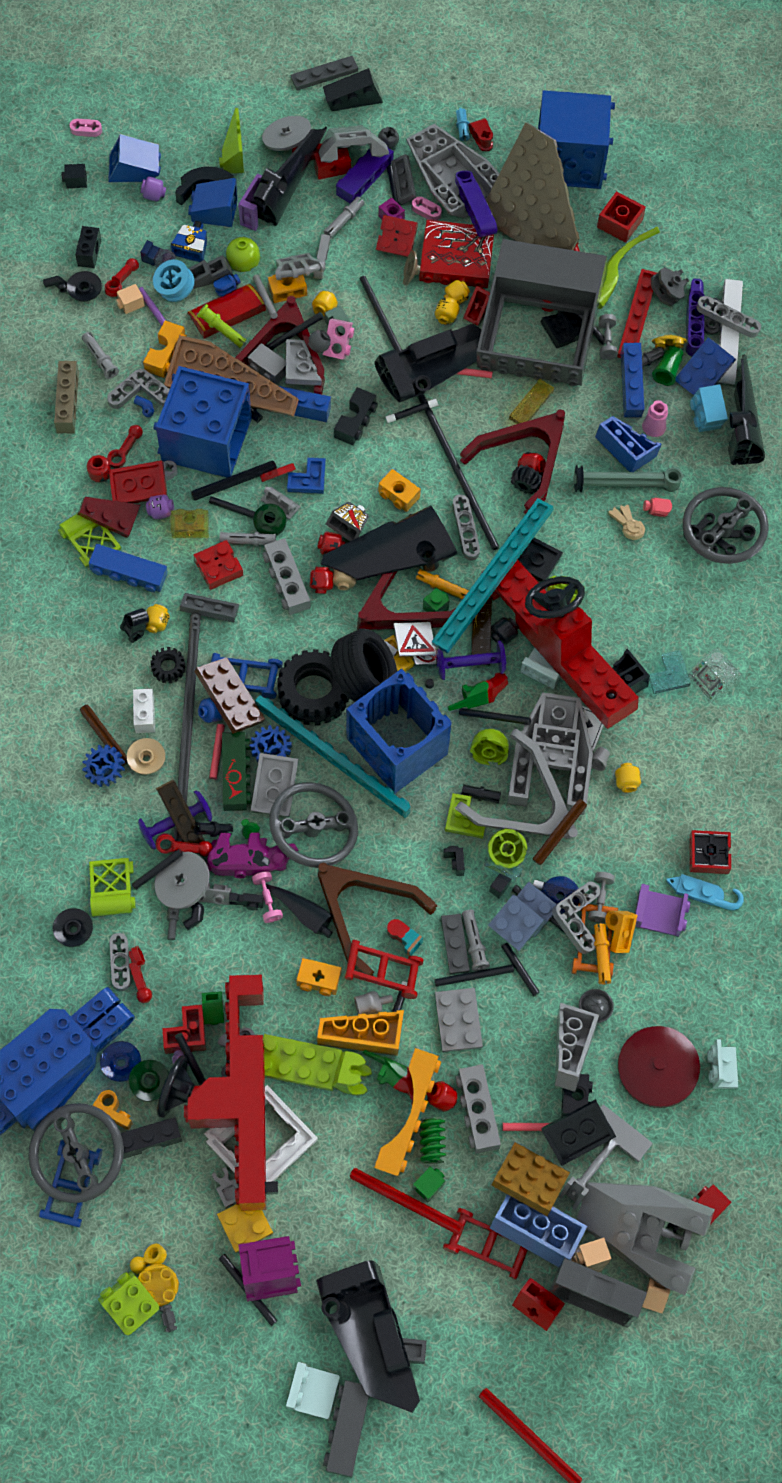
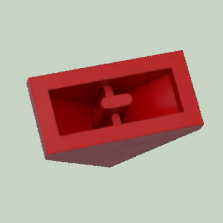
(477, 306)

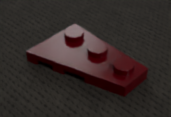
(110, 514)

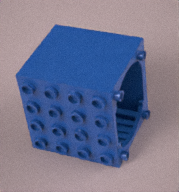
(582, 134)
(204, 421)
(398, 765)

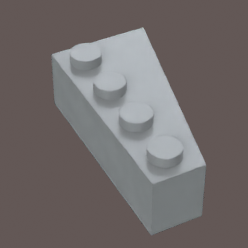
(573, 1042)

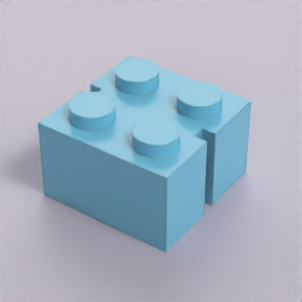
(709, 408)

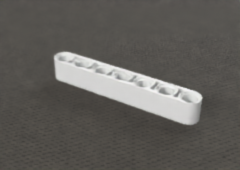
(730, 338)

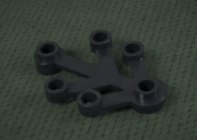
(698, 531)

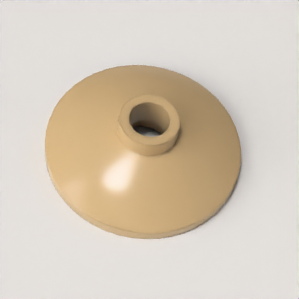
(141, 749)

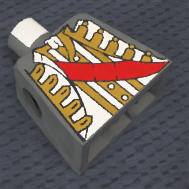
(348, 520)

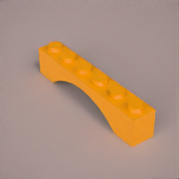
(393, 1153)

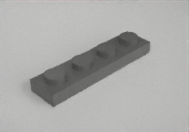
(324, 73)

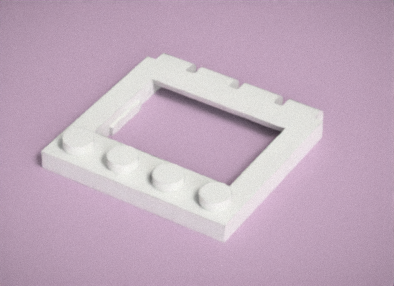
(284, 1156)

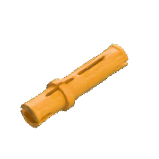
(437, 582)
(602, 953)

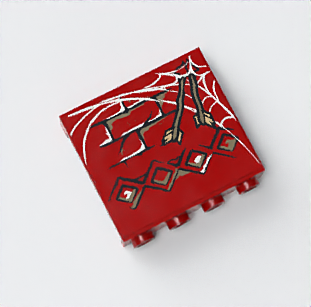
(455, 253)

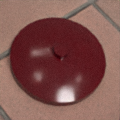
(659, 1067)

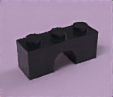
(351, 428)
(156, 1134)

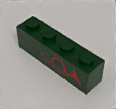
(235, 771)

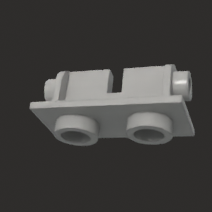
(275, 497)
(217, 895)

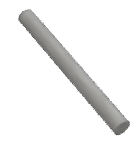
(265, 297)

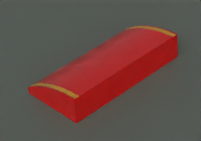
(232, 308)

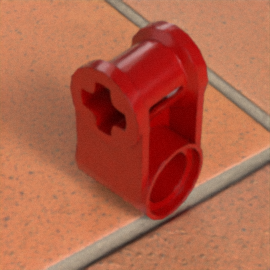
(482, 134)

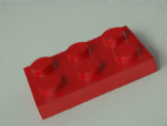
(138, 482)

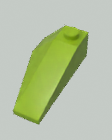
(232, 148)

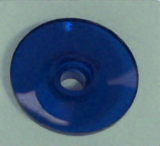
(560, 884)
(113, 1054)

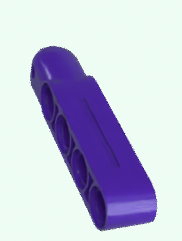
(475, 204)
(694, 324)

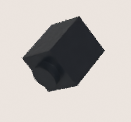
(74, 176)

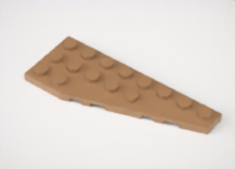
(209, 358)

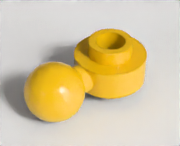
(153, 1255)

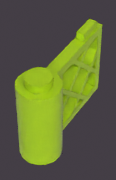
(78, 527)
(112, 901)

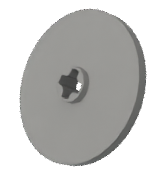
(286, 133)
(183, 894)

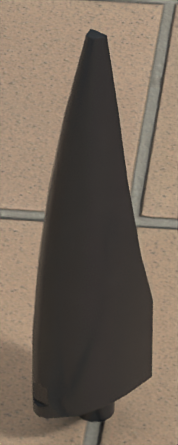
(307, 912)

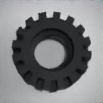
(164, 655)

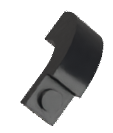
(198, 176)

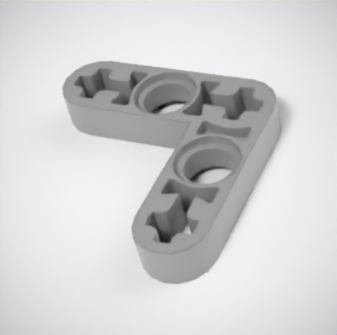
(137, 385)
(570, 911)

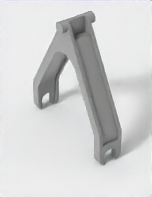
(559, 808)

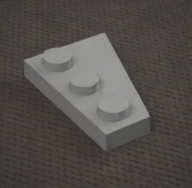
(299, 364)

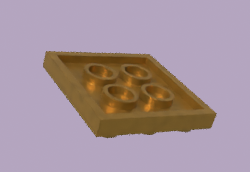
(530, 1179)

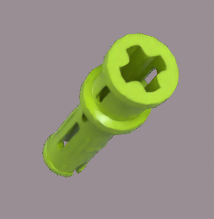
(214, 321)

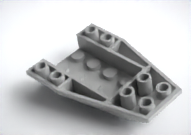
(440, 159)

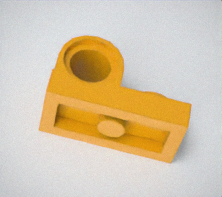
(623, 925)
(121, 1118)

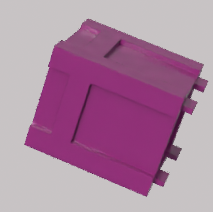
(269, 1268)

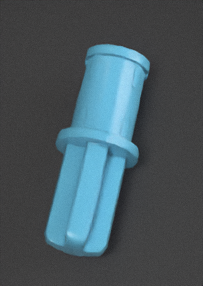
(462, 124)

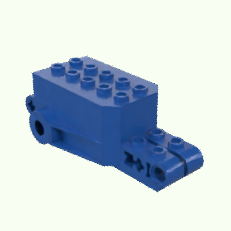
(55, 1058)

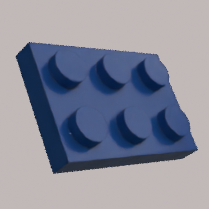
(705, 367)

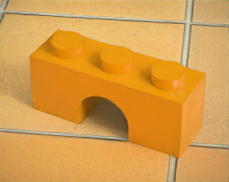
(158, 361)

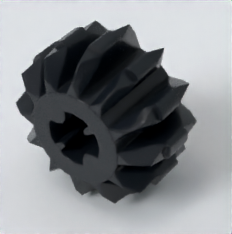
(526, 479)

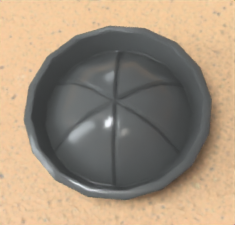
(598, 1003)

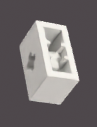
(144, 710)

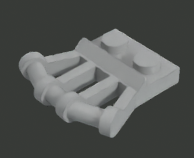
(298, 265)

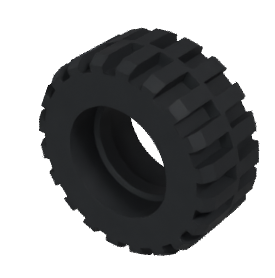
(310, 709)

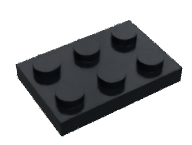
(539, 559)
(578, 1132)

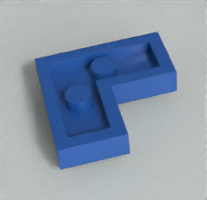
(311, 481)

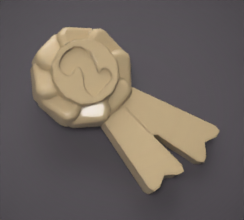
(631, 528)

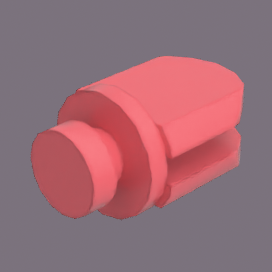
(658, 507)

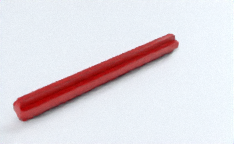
(406, 1201)
(529, 1437)

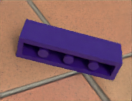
(362, 175)

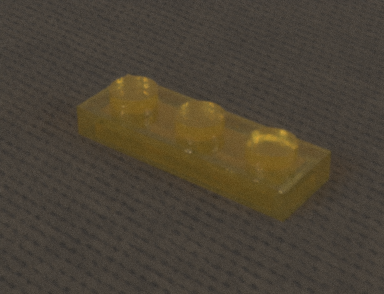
(532, 402)

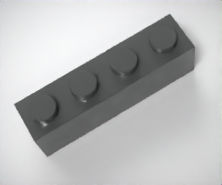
(348, 1429)

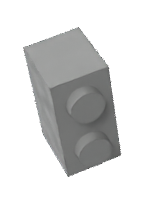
(267, 363)

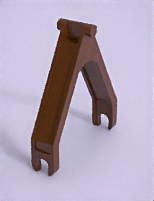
(336, 879)

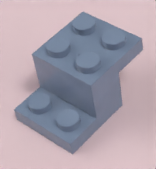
(523, 916)

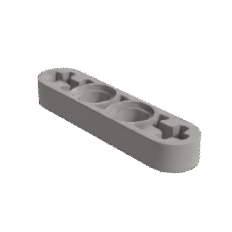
(730, 313)
(466, 527)

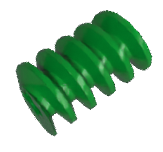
(431, 1141)

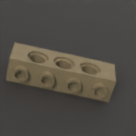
(66, 397)

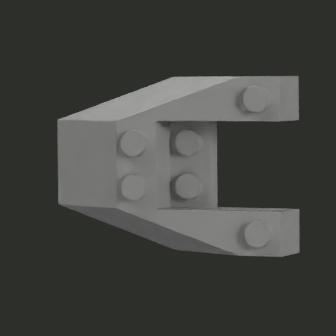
(563, 737)
(633, 1222)

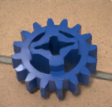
(266, 738)
(100, 758)

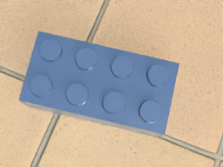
(547, 1236)

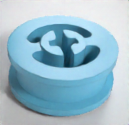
(164, 280)

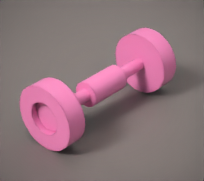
(263, 878)

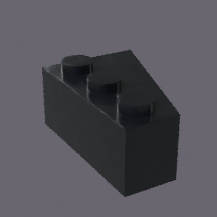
(353, 91)
(631, 672)

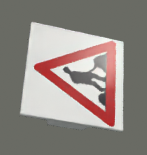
(414, 639)

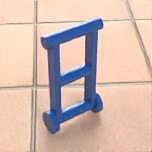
(272, 665)
(59, 1182)

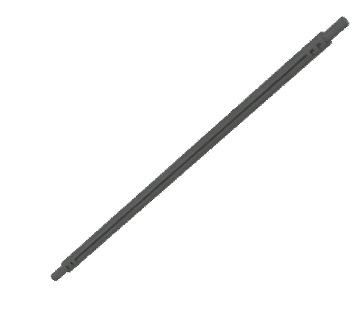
(186, 736)

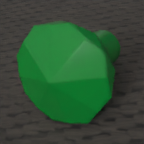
(249, 827)

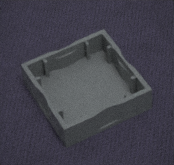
(597, 1293)

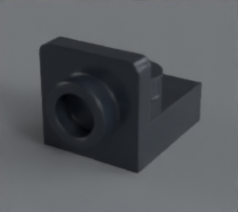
(457, 858)

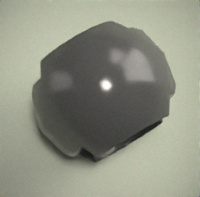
(389, 136)
(319, 341)

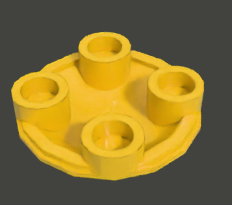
(669, 340)
(160, 1283)

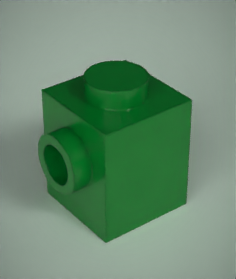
(436, 601)
(213, 1008)
(429, 1183)

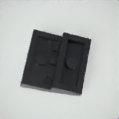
(562, 328)

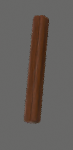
(100, 730)
(559, 832)

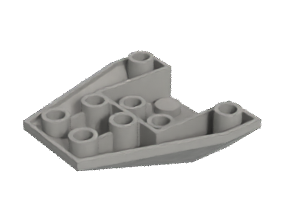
(348, 136)

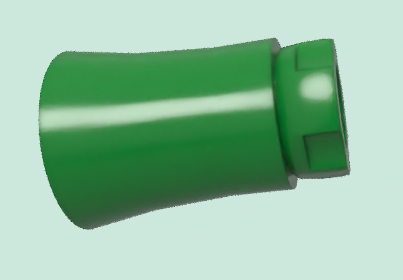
(667, 369)

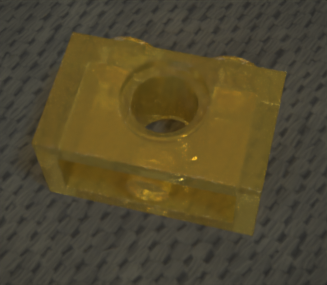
(198, 529)

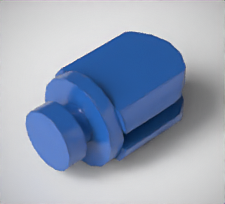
(226, 284)

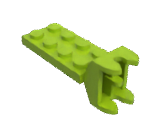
(314, 1065)

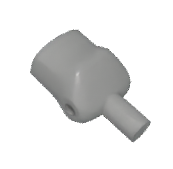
(371, 1002)

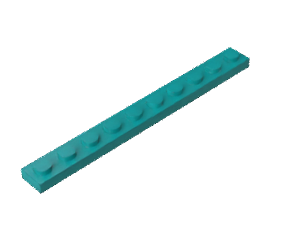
(492, 575)
(337, 759)

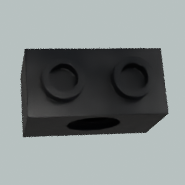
(88, 247)
(583, 1087)

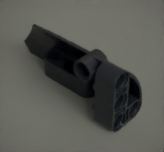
(279, 186)
(428, 362)
(746, 439)
(395, 547)
(369, 1333)

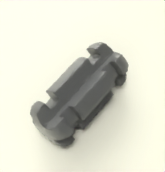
(168, 1318)

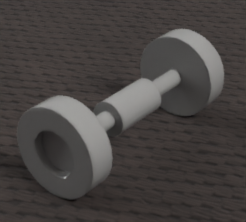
(607, 321)
(604, 878)
(685, 1239)

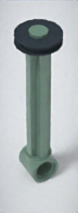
(628, 479)

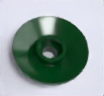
(153, 1070)

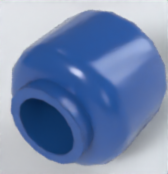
(208, 711)

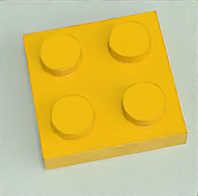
(244, 1225)

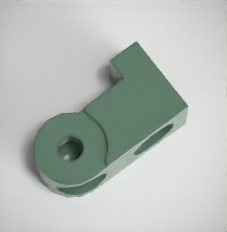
(337, 313)

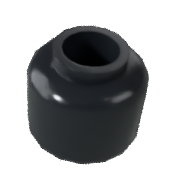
(504, 630)

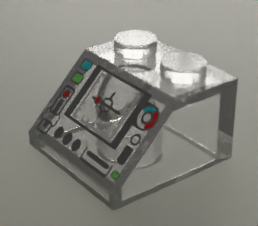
(714, 675)

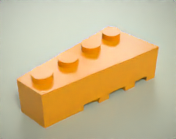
(363, 1032)

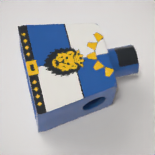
(190, 242)

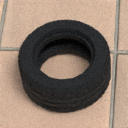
(361, 662)

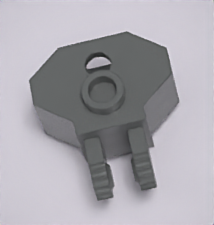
(669, 284)

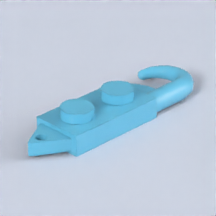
(704, 892)

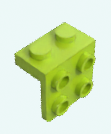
(128, 1303)

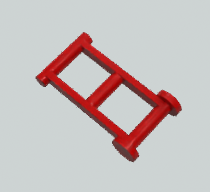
(412, 961)
(454, 1247)

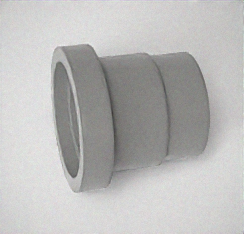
(600, 758)

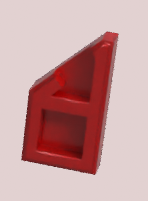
(277, 472)

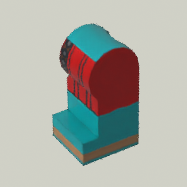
(408, 937)

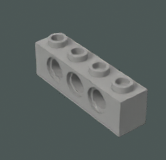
(280, 551)
(476, 1076)

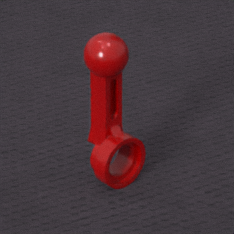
(130, 265)
(135, 432)
(202, 848)
(143, 994)

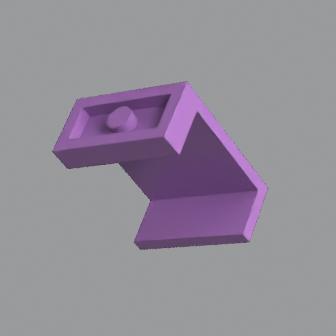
(247, 210)
(661, 911)

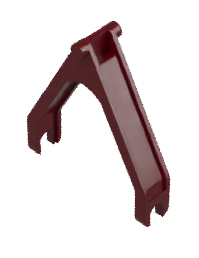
(287, 319)
(547, 428)
(377, 617)

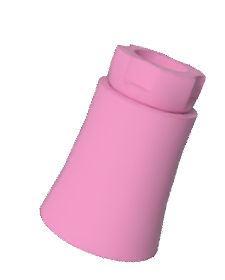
(655, 421)

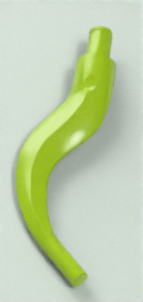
(612, 274)

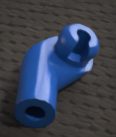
(147, 406)

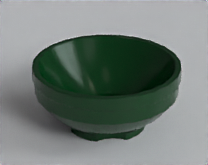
(269, 528)

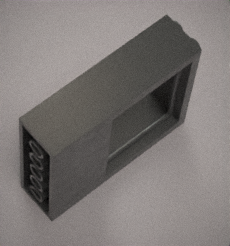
(527, 277)

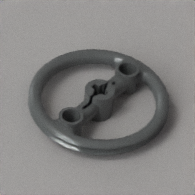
(705, 549)
(313, 824)
(79, 1162)

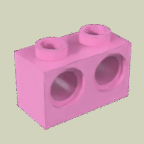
(343, 340)

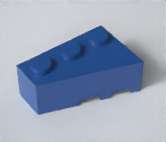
(625, 444)

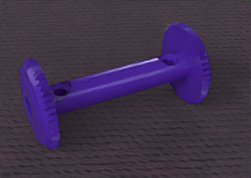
(471, 660)
(167, 823)

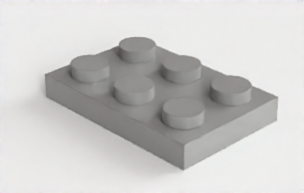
(272, 778)
(458, 1020)

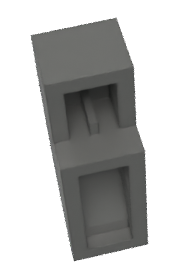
(207, 273)

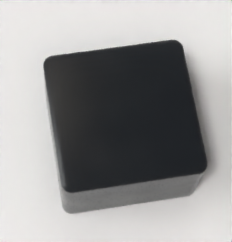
(500, 885)

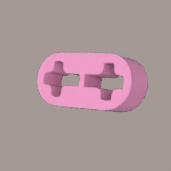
(85, 127)
(426, 208)

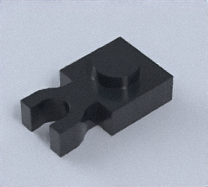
(250, 901)

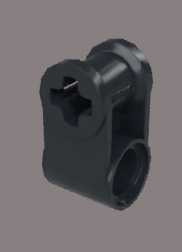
(135, 624)

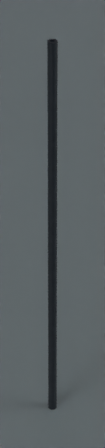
(429, 413)

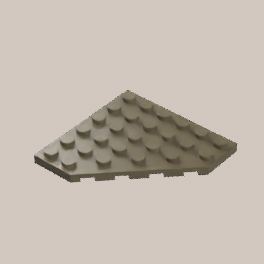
(531, 194)

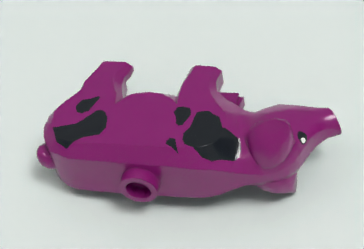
(245, 859)

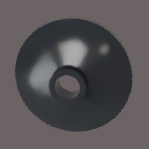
(84, 280)
(72, 918)

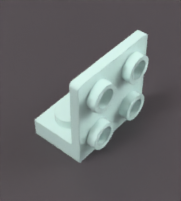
(540, 669)
(723, 1066)
(312, 1391)

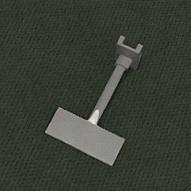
(626, 1139)

